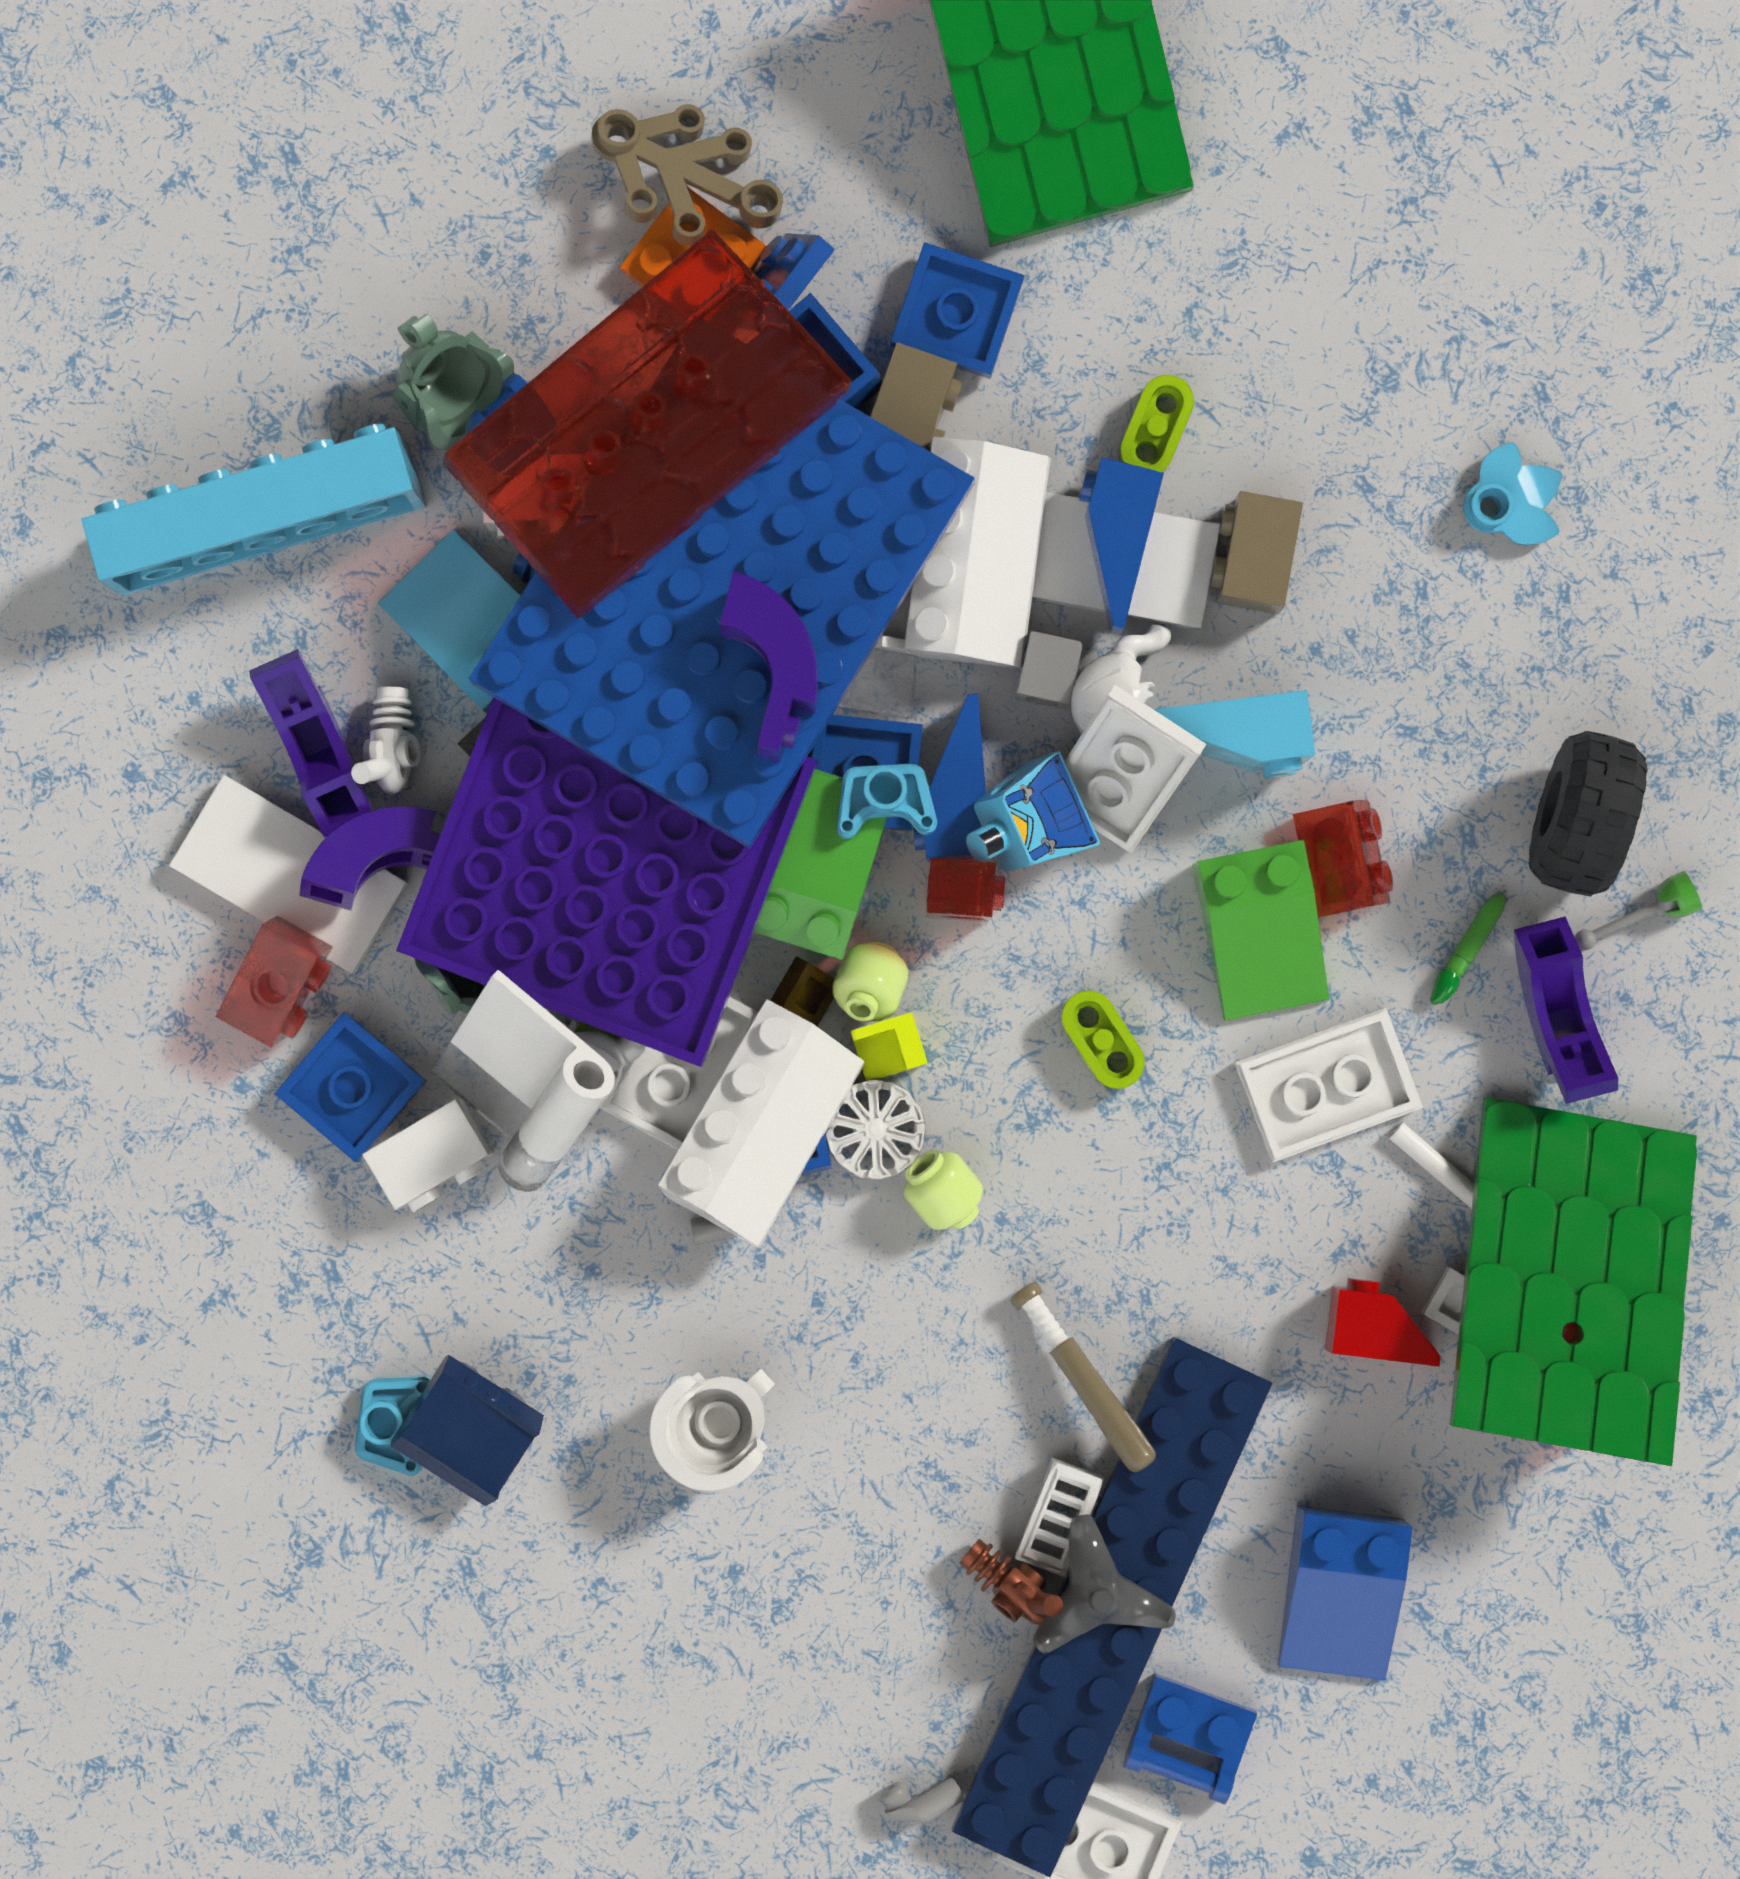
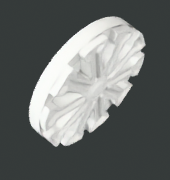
(876, 1131)

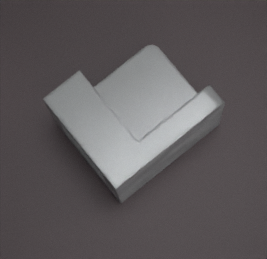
(1049, 670)

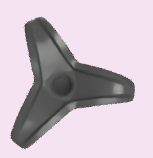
(1098, 1593)

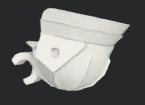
(710, 1430)

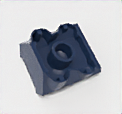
(468, 1430)

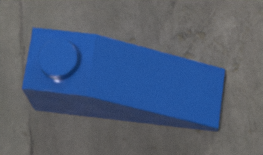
(1118, 527)
(956, 788)

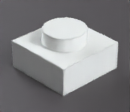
(1446, 1301)

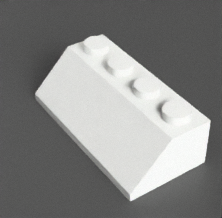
(981, 576)
(761, 1124)

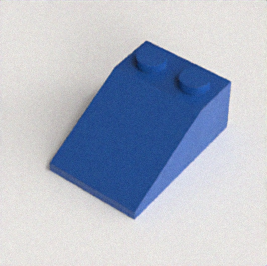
(1344, 1592)

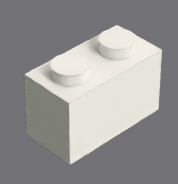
(429, 1155)

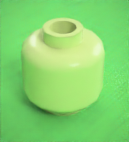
(870, 981)
(943, 1190)

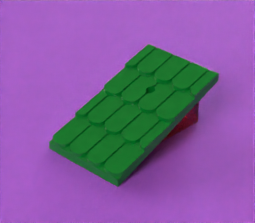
(1061, 109)
(1586, 1232)

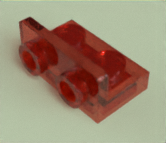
(1345, 857)

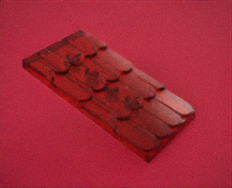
(646, 423)

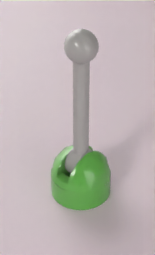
(1674, 897)

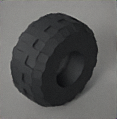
(1588, 813)

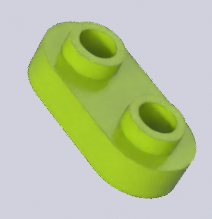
(1156, 428)
(1102, 1039)

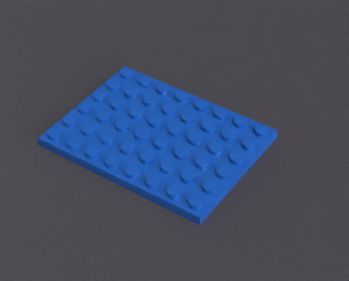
(652, 682)

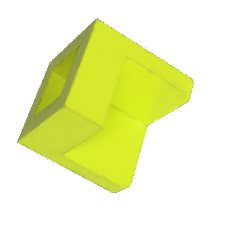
(889, 1047)

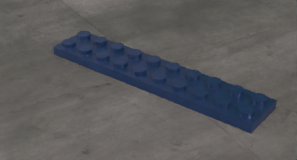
(1078, 1693)

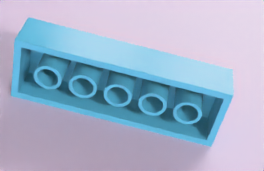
(253, 510)

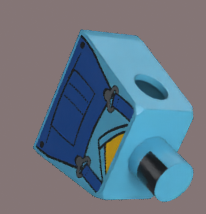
(1032, 816)

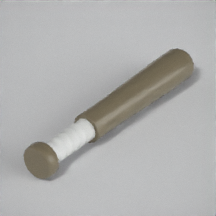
(1093, 1391)

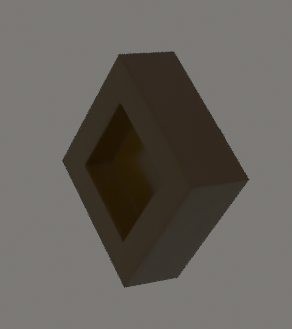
(805, 991)

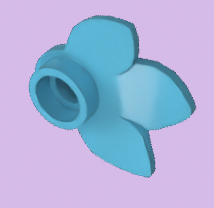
(1519, 496)

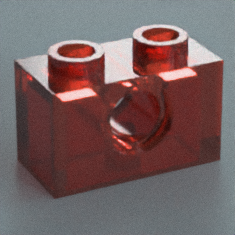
(963, 890)
(252, 1002)

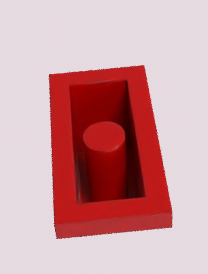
(1375, 1326)

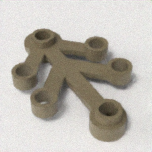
(681, 167)

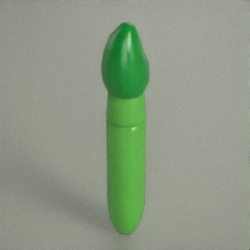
(1467, 949)

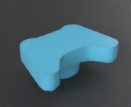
(883, 793)
(381, 1413)

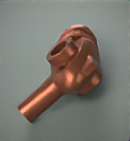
(1016, 1589)

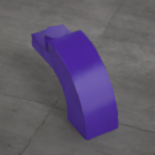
(775, 631)
(312, 740)
(364, 848)
(1560, 1010)

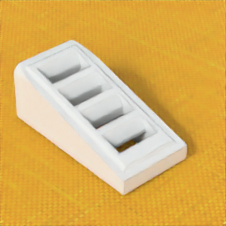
(1070, 1474)

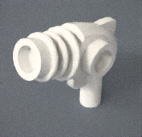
(390, 748)

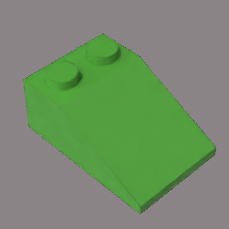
(820, 875)
(1262, 929)

